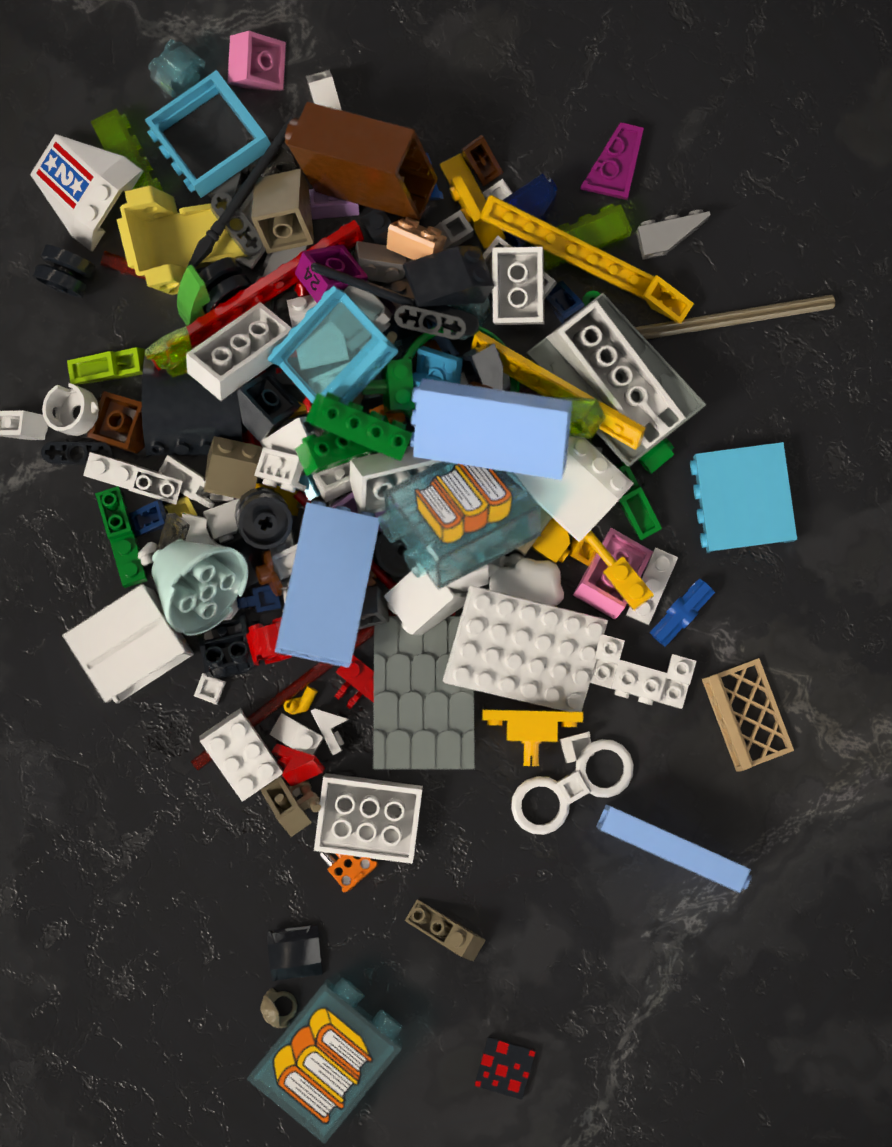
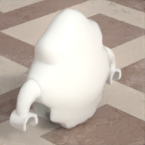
(528, 580)

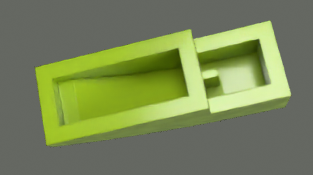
(106, 366)

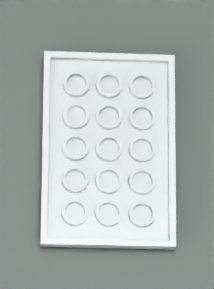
(524, 650)

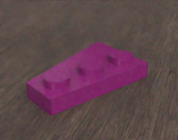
(616, 164)

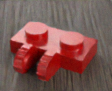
(359, 677)

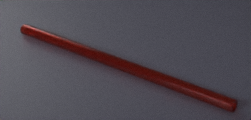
(289, 692)

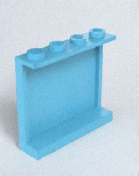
(743, 497)

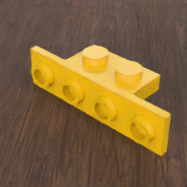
(468, 194)

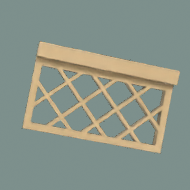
(731, 727)

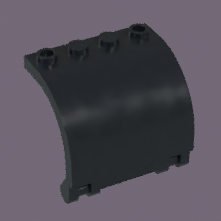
(184, 415)

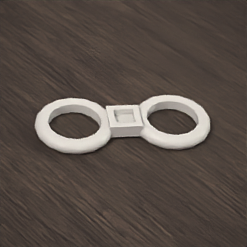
(572, 786)

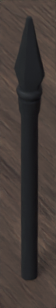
(207, 243)

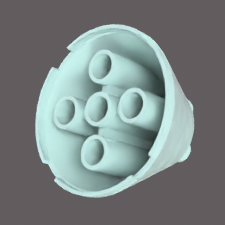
(198, 584)

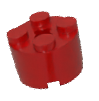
(263, 642)

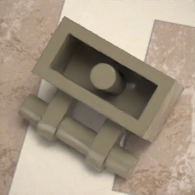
(286, 806)

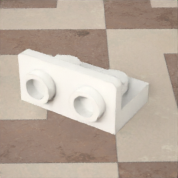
(280, 469)

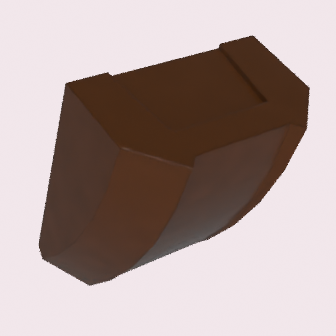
(119, 422)

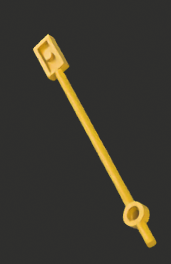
(622, 575)

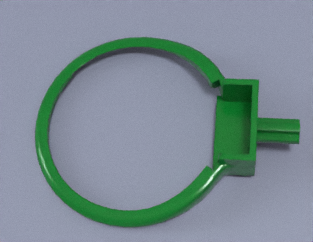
(398, 378)

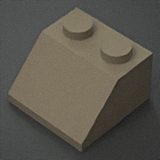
(231, 467)

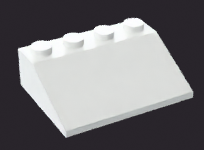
(585, 492)
(368, 818)

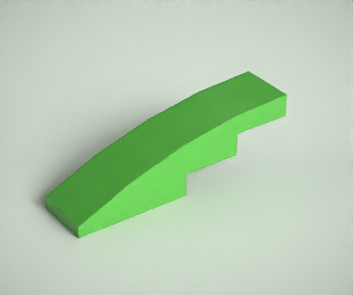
(191, 296)

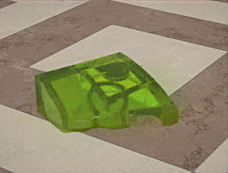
(171, 352)

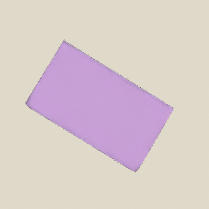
(330, 207)

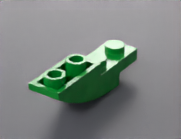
(121, 536)

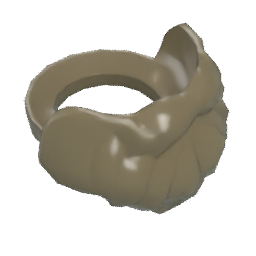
(271, 1013)

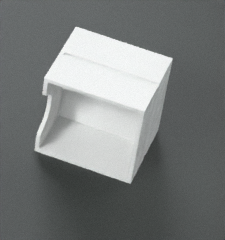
(127, 645)

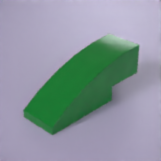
(637, 507)

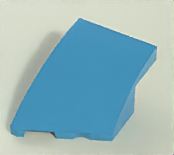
(436, 366)

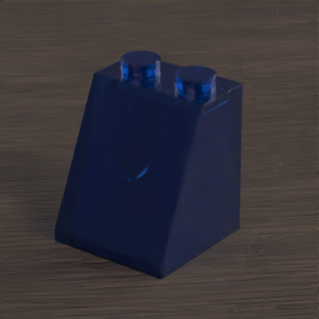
(534, 198)

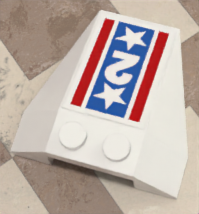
(83, 185)

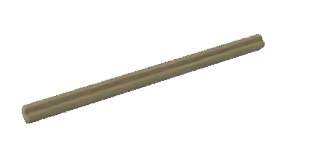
(737, 317)

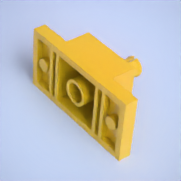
(532, 727)

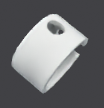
(64, 402)

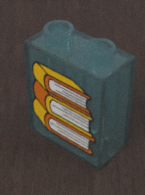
(458, 519)
(327, 1058)

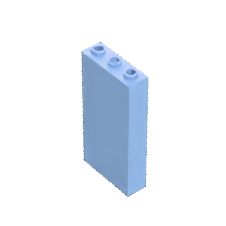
(491, 428)
(327, 584)
(674, 849)

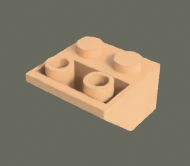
(413, 240)

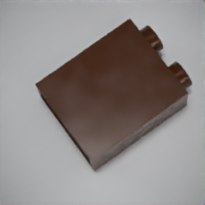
(362, 160)

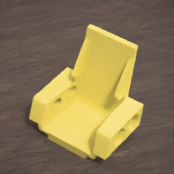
(162, 241)

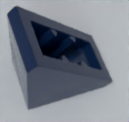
(564, 302)
(149, 518)

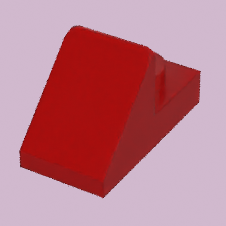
(297, 764)

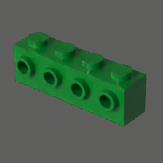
(358, 426)
(329, 451)

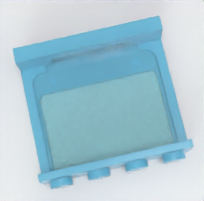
(333, 349)

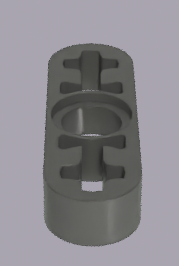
(252, 234)
(446, 332)

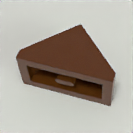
(481, 160)

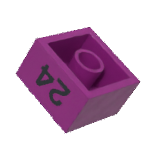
(334, 257)

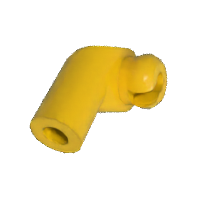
(301, 704)

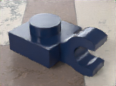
(263, 599)

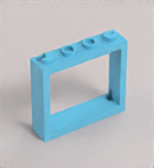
(186, 104)

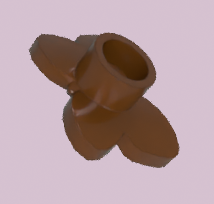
(266, 573)

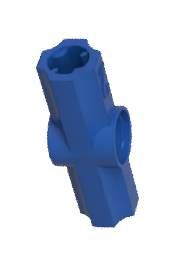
(682, 612)

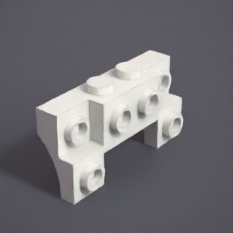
(640, 681)

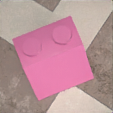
(256, 61)

